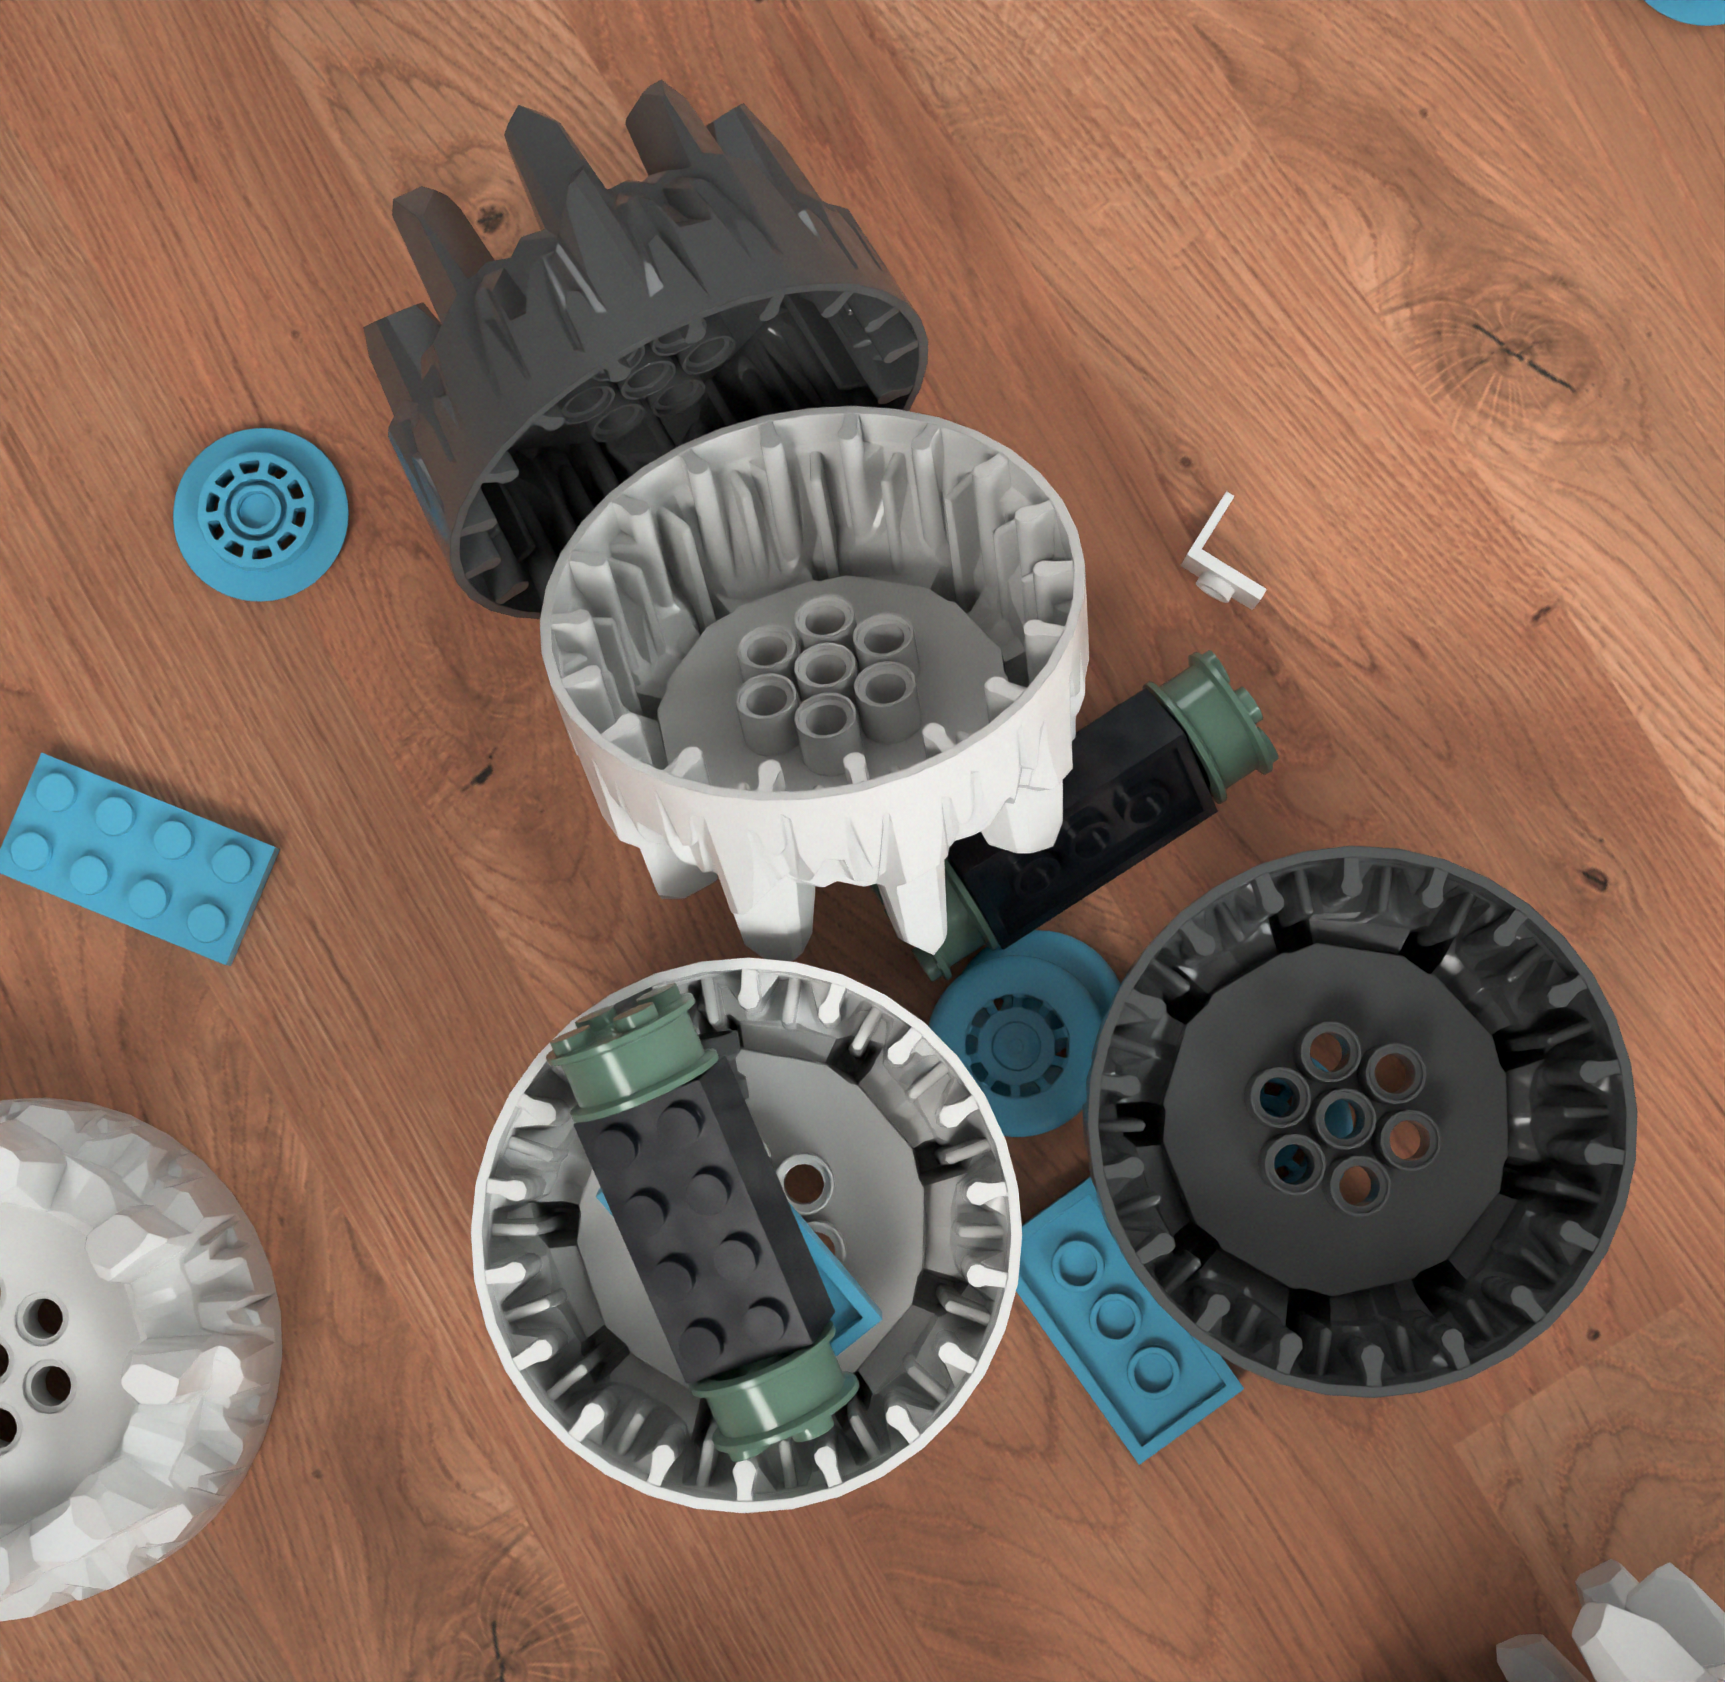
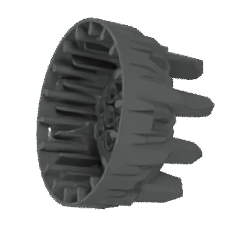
(622, 331)
(1506, 1080)

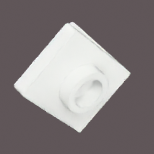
(1214, 575)

